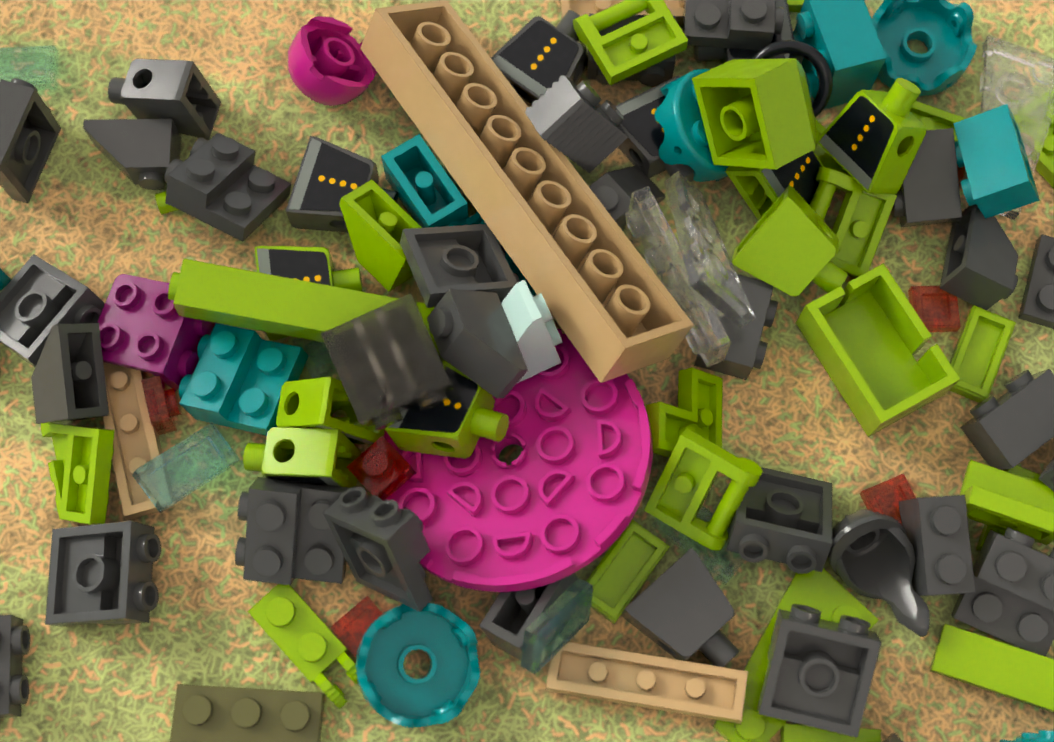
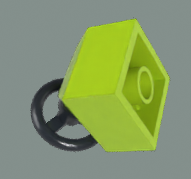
(762, 107)

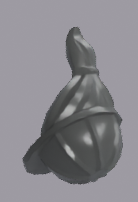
(879, 563)

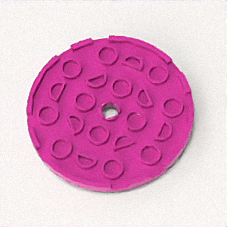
(556, 503)

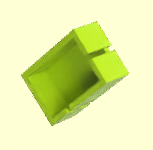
(871, 349)

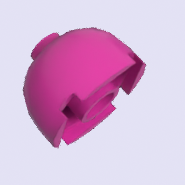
(329, 62)

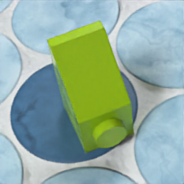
(375, 232)

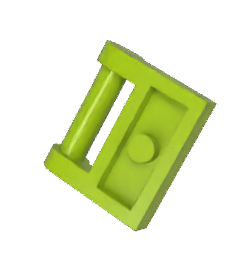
(635, 44)
(858, 221)
(687, 483)

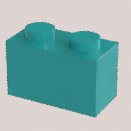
(994, 162)
(423, 184)

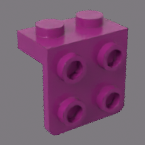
(146, 332)

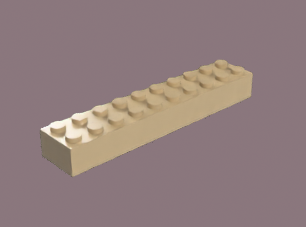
(525, 190)

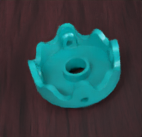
(936, 23)
(684, 130)
(446, 685)

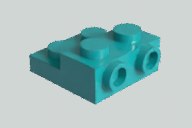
(239, 379)

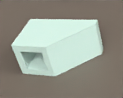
(532, 329)

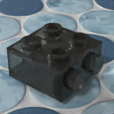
(388, 363)

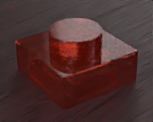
(161, 404)
(381, 469)

